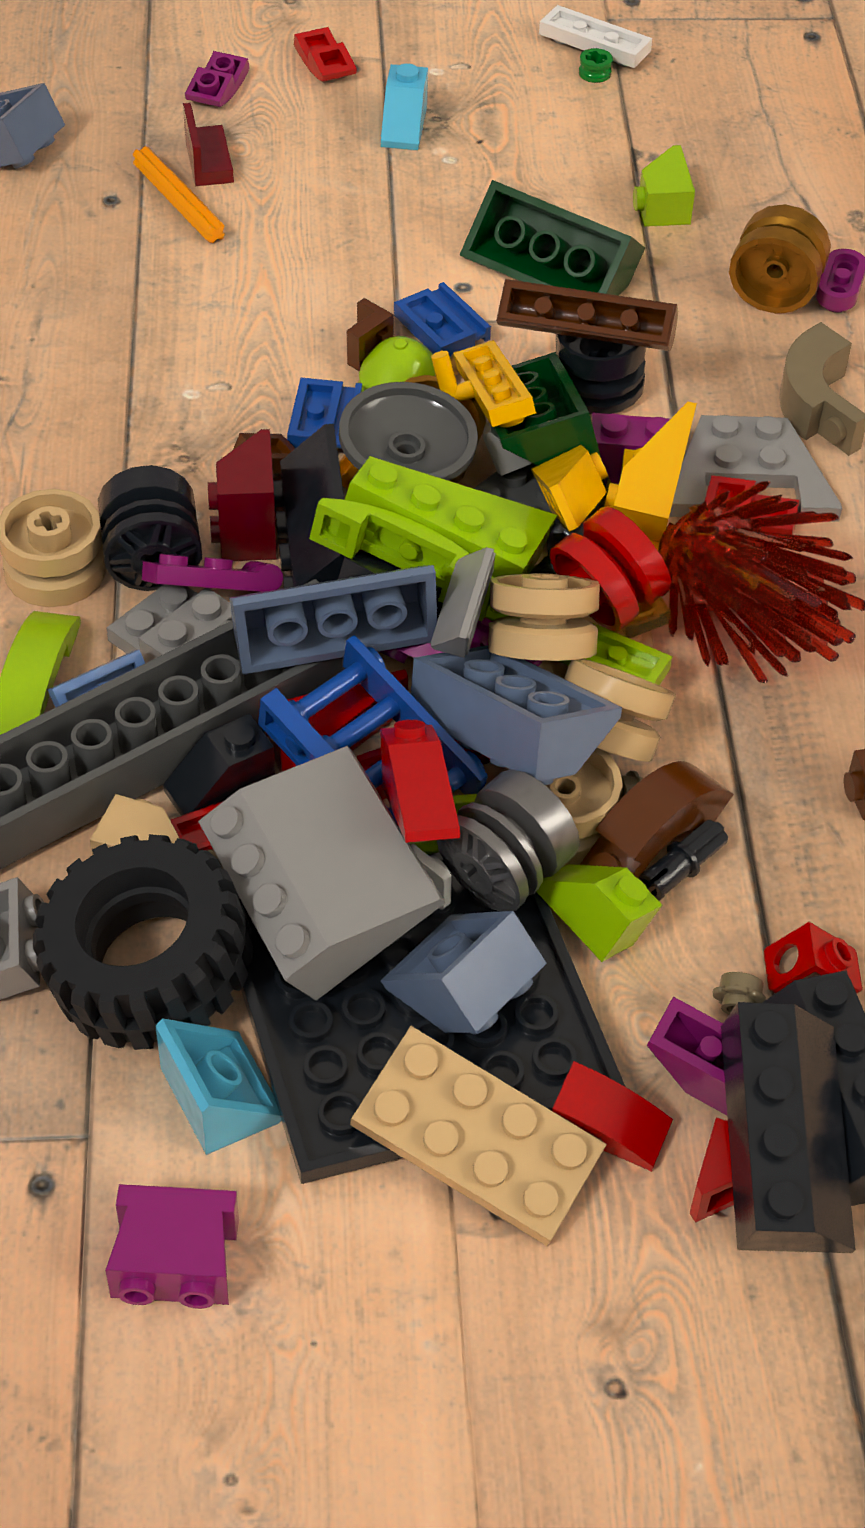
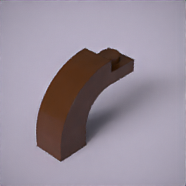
(654, 813)

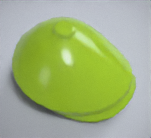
(395, 361)

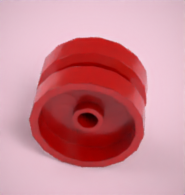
(621, 561)

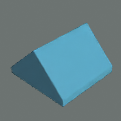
(215, 1082)

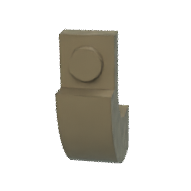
(805, 396)

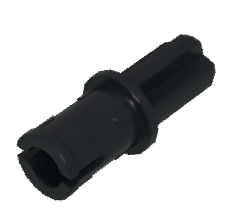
(684, 858)

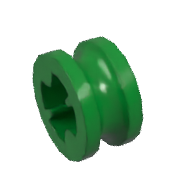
(595, 65)

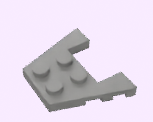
(751, 450)

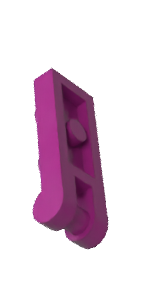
(214, 574)

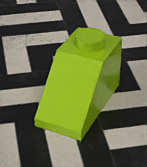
(665, 190)
(601, 905)

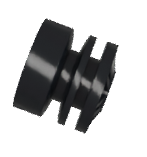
(603, 372)
(143, 516)

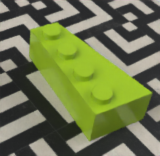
(457, 512)

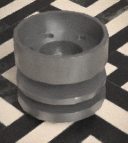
(510, 840)

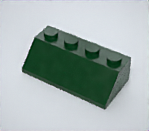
(549, 244)
(560, 414)

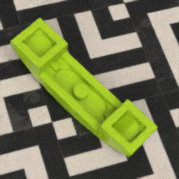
(389, 536)
(34, 666)

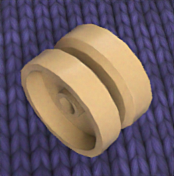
(52, 547)
(543, 617)
(635, 696)
(589, 797)

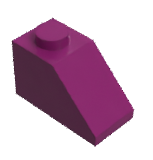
(692, 1052)

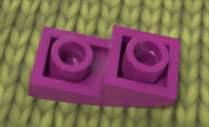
(218, 80)

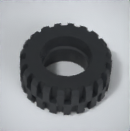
(118, 891)

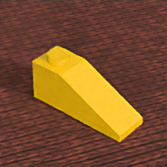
(652, 476)
(572, 484)

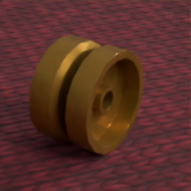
(780, 259)

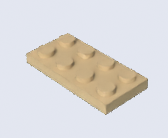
(478, 1135)

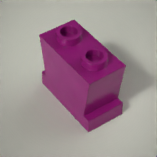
(172, 1245)

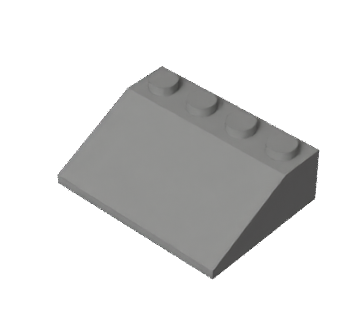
(320, 869)

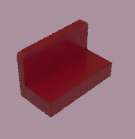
(207, 151)

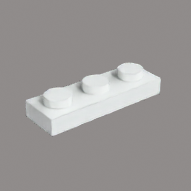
(586, 32)

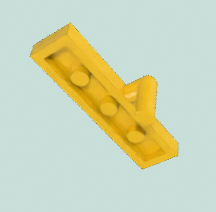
(488, 380)

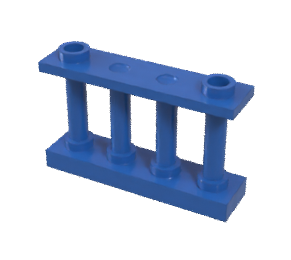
(290, 728)

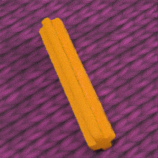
(179, 194)

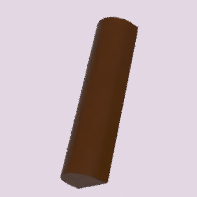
(588, 315)

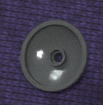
(409, 428)

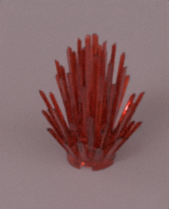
(727, 562)

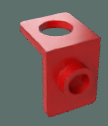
(816, 953)

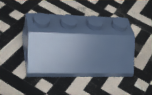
(317, 618)
(513, 711)

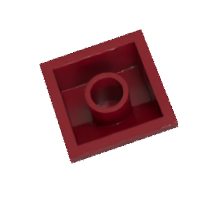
(245, 501)

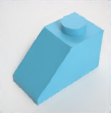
(404, 106)

